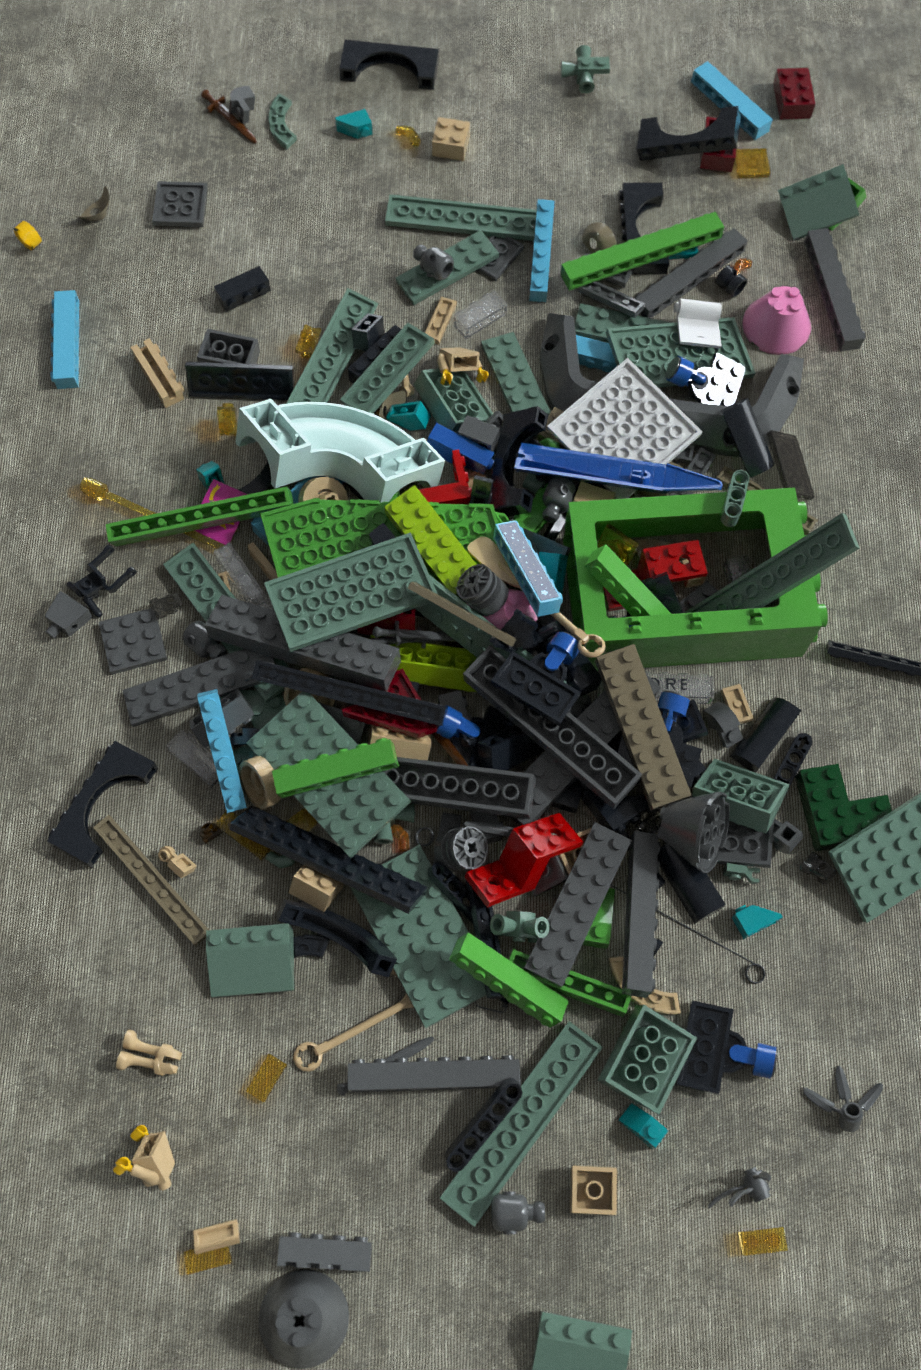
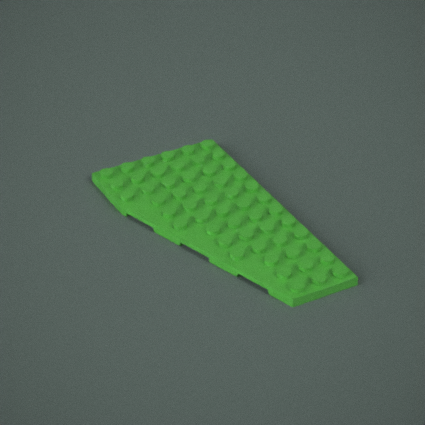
(328, 529)

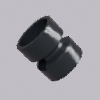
(731, 281)

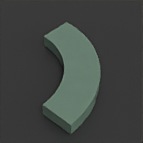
(277, 121)

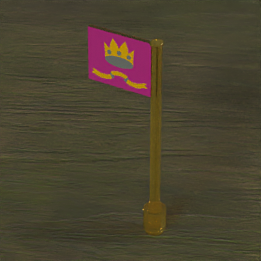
(212, 536)

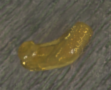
(410, 133)

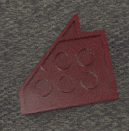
(402, 686)

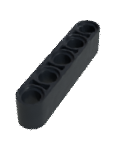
(482, 1134)

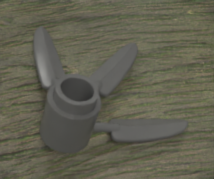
(851, 1112)
(754, 1184)

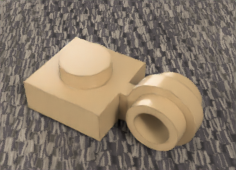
(178, 864)

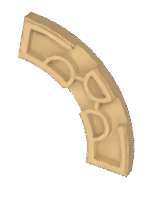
(659, 1001)

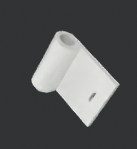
(698, 322)

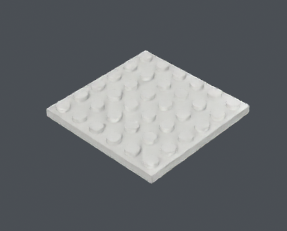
(625, 419)

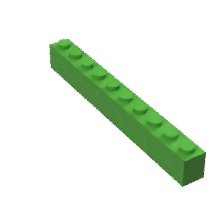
(641, 250)
(197, 517)

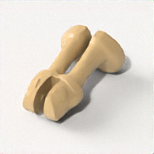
(127, 1059)

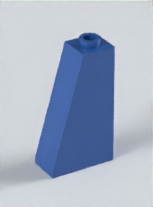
(445, 441)

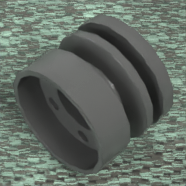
(482, 589)
(461, 848)

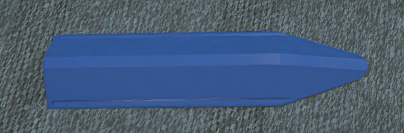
(611, 470)

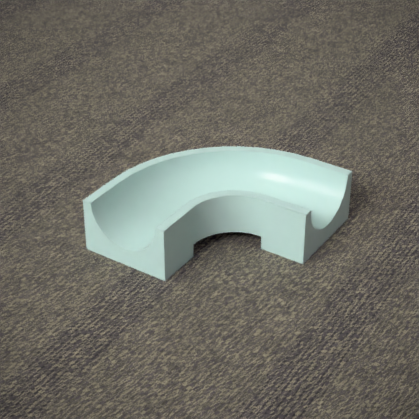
(338, 443)

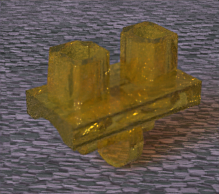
(308, 341)
(227, 419)

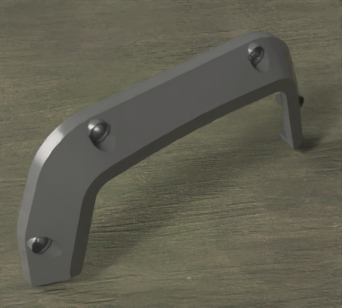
(566, 385)

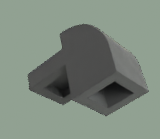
(241, 102)
(725, 722)
(785, 836)

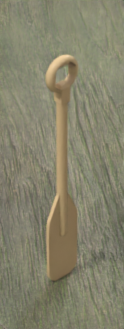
(488, 553)
(320, 1049)

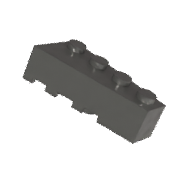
(324, 1252)

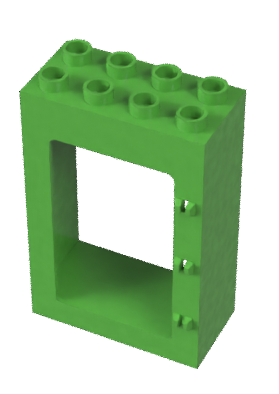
(719, 635)

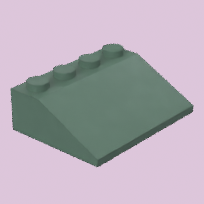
(818, 202)
(451, 402)
(751, 796)
(250, 960)
(647, 1058)
(579, 1344)

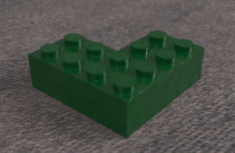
(828, 809)

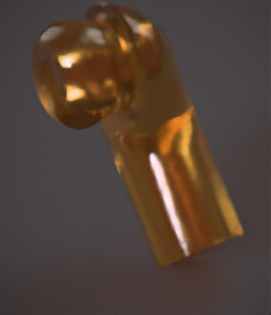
(742, 264)
(402, 836)

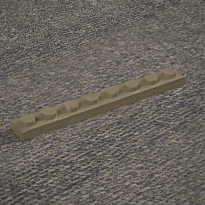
(152, 880)

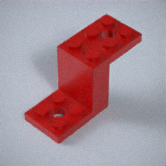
(452, 493)
(666, 559)
(523, 859)

